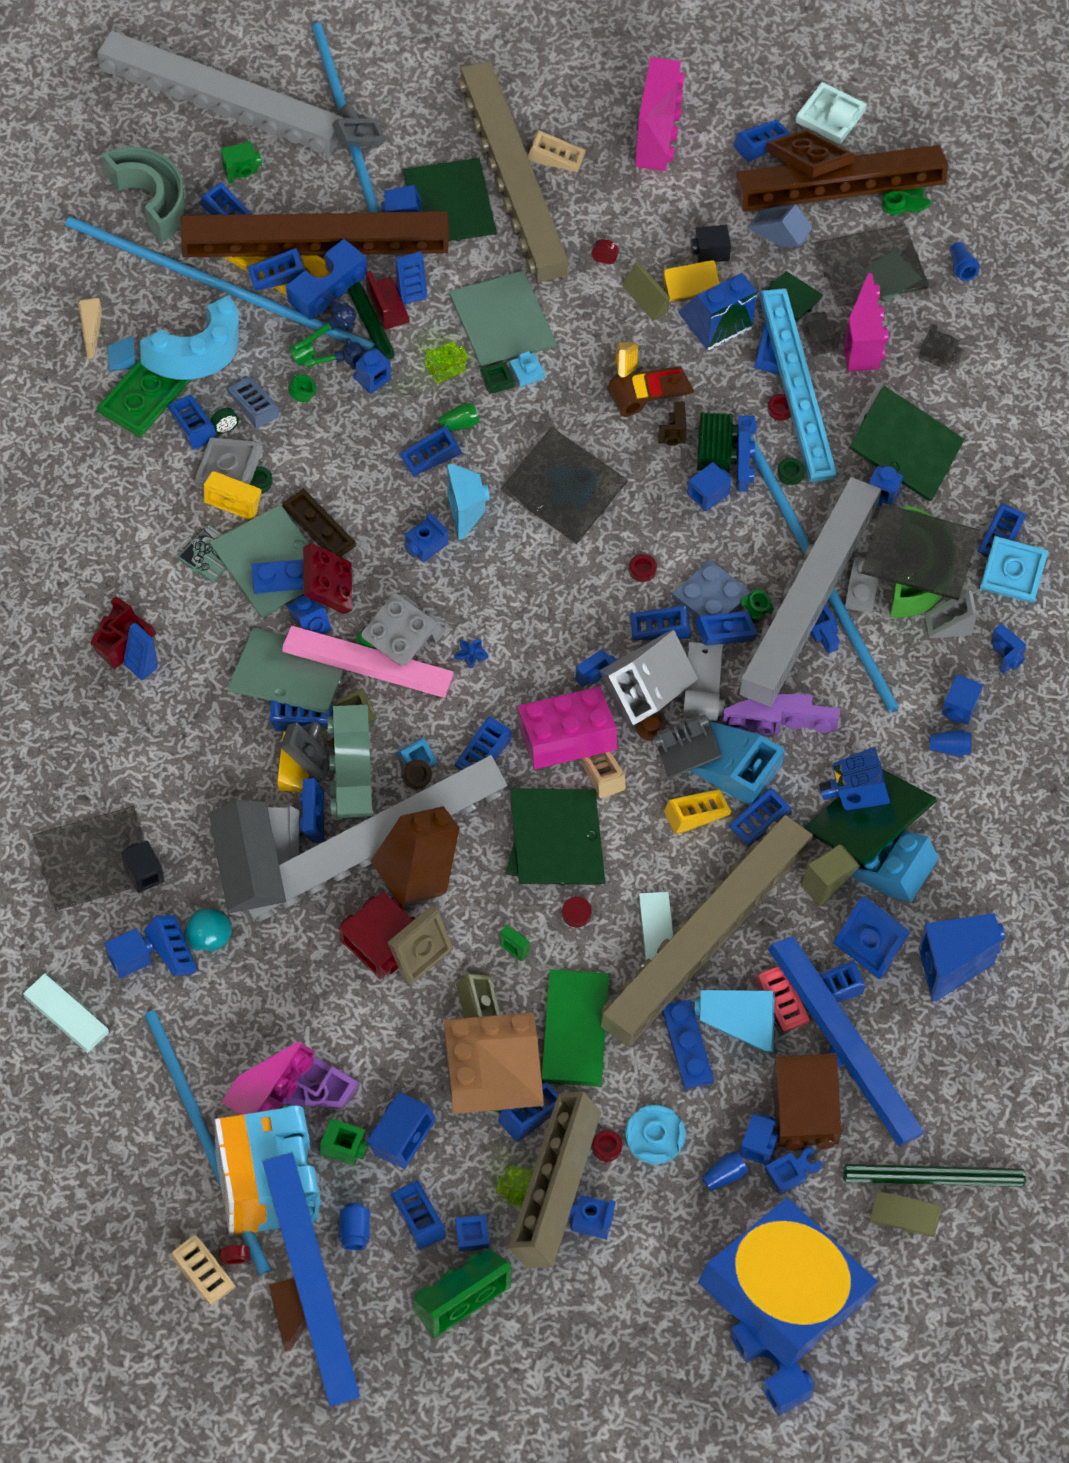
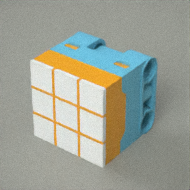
(239, 1152)

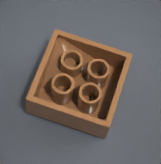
(493, 1063)

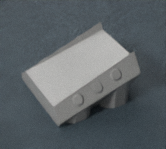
(285, 831)

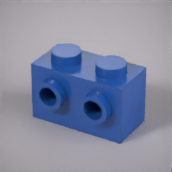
(401, 1130)

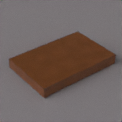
(810, 152)

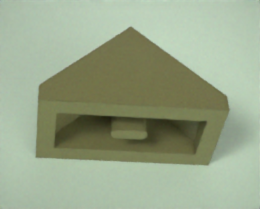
(828, 874)

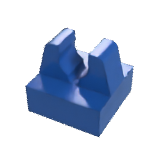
(472, 1233)

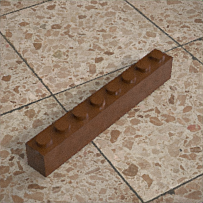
(867, 176)

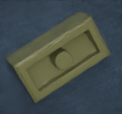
(646, 292)
(477, 996)

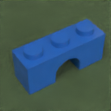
(314, 294)
(785, 1388)

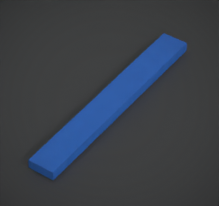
(846, 1041)
(310, 1279)

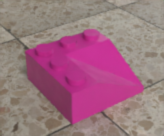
(659, 114)

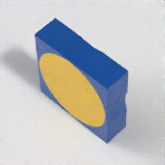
(787, 1282)

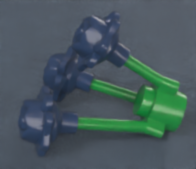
(342, 316)

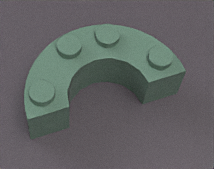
(155, 173)
(352, 789)

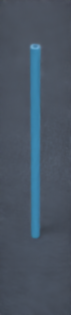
(340, 101)
(199, 1124)

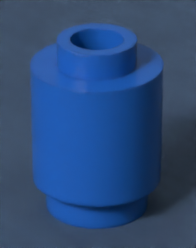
(354, 1226)

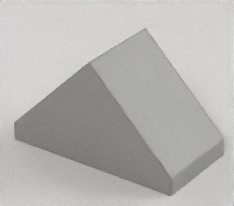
(952, 617)

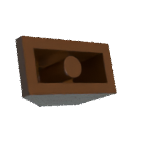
(288, 1312)

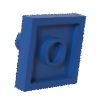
(871, 937)

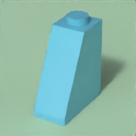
(741, 1015)

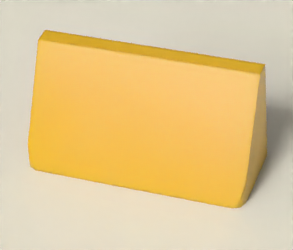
(690, 280)
(232, 495)
(290, 774)

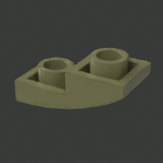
(906, 1214)

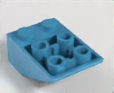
(745, 764)
(900, 867)

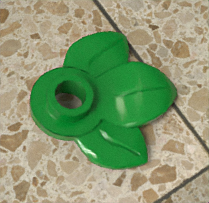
(905, 201)

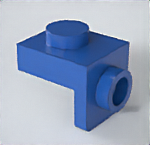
(309, 615)

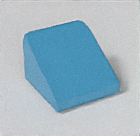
(122, 354)
(417, 750)

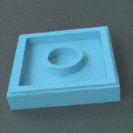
(1014, 569)

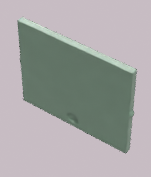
(502, 318)
(261, 540)
(283, 677)

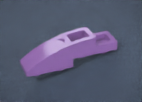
(788, 710)

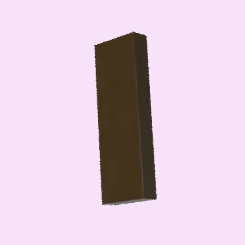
(318, 523)

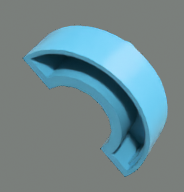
(199, 354)

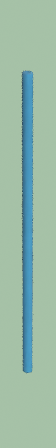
(213, 281)
(834, 598)

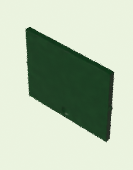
(459, 191)
(908, 441)
(870, 829)
(557, 836)

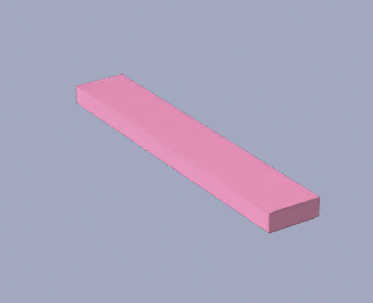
(367, 661)

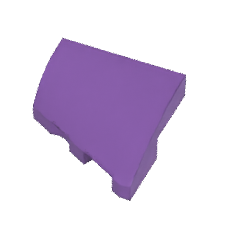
(329, 1090)

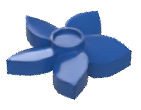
(472, 652)

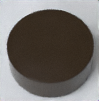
(416, 774)

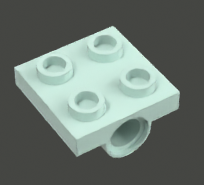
(831, 113)

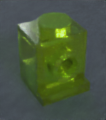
(446, 361)
(514, 1184)

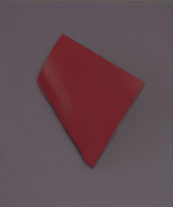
(113, 634)

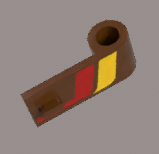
(636, 389)

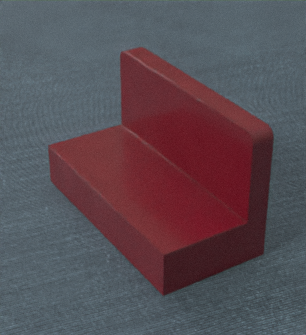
(386, 301)

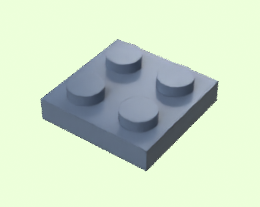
(710, 592)

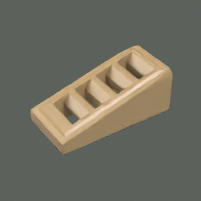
(545, 157)
(90, 318)
(606, 783)
(185, 1250)

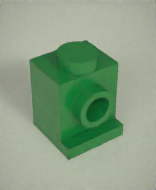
(240, 161)
(341, 1133)

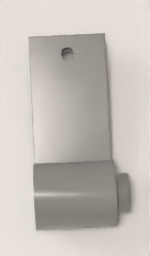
(704, 694)

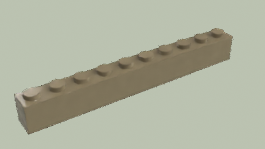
(513, 172)
(705, 931)

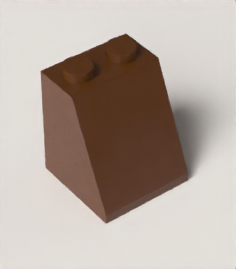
(418, 855)
(806, 1101)

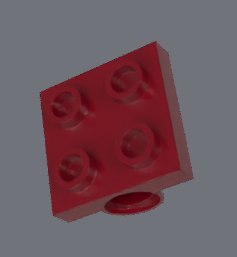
(327, 578)

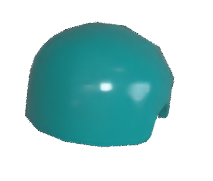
(208, 930)

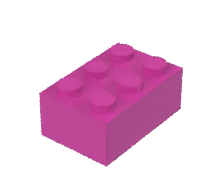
(567, 727)

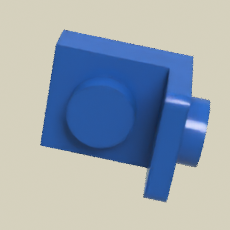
(1010, 645)
(588, 670)

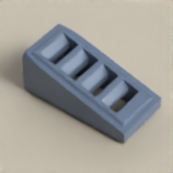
(259, 417)

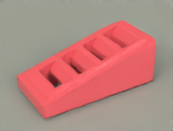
(774, 975)

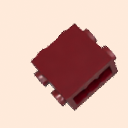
(370, 931)

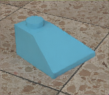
(466, 498)

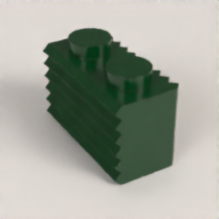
(715, 440)

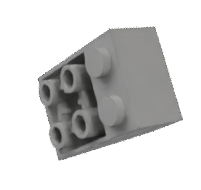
(649, 677)

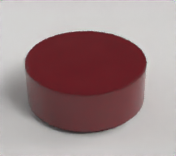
(605, 251)
(778, 407)
(642, 568)
(576, 912)
(607, 1145)
(234, 1254)

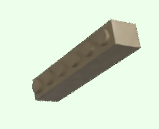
(555, 1180)

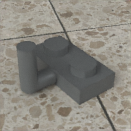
(355, 130)
(303, 748)

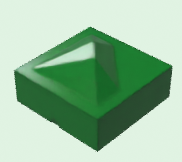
(514, 943)

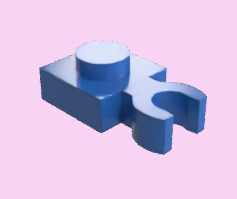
(790, 1172)

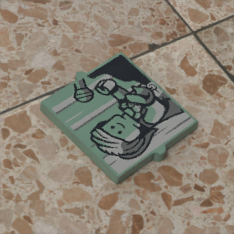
(202, 557)

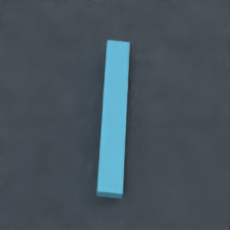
(797, 385)

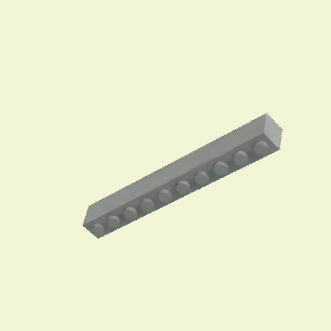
(218, 92)
(809, 593)
(363, 840)

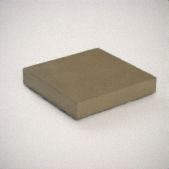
(420, 945)

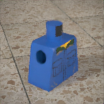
(857, 781)

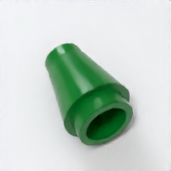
(460, 418)

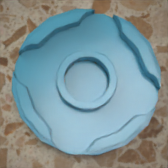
(660, 1142)

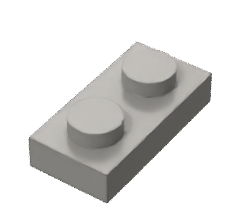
(861, 589)

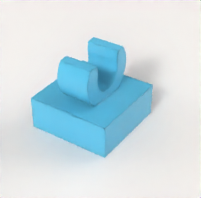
(527, 369)

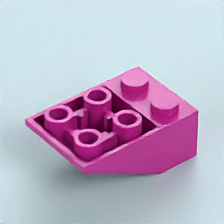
(865, 332)
(270, 1081)

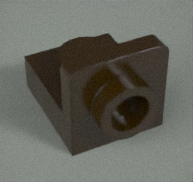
(676, 430)

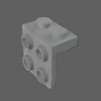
(401, 629)

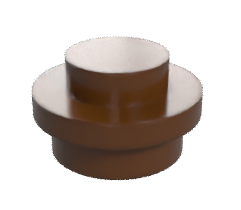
(649, 726)

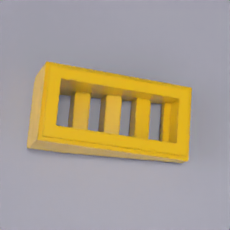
(626, 358)
(682, 820)

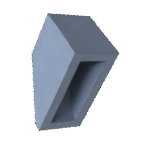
(782, 225)

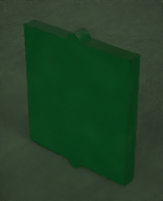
(801, 295)

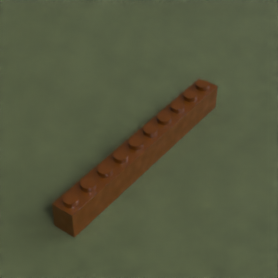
(313, 233)

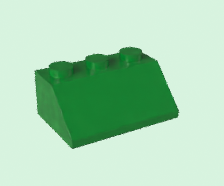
(462, 1291)

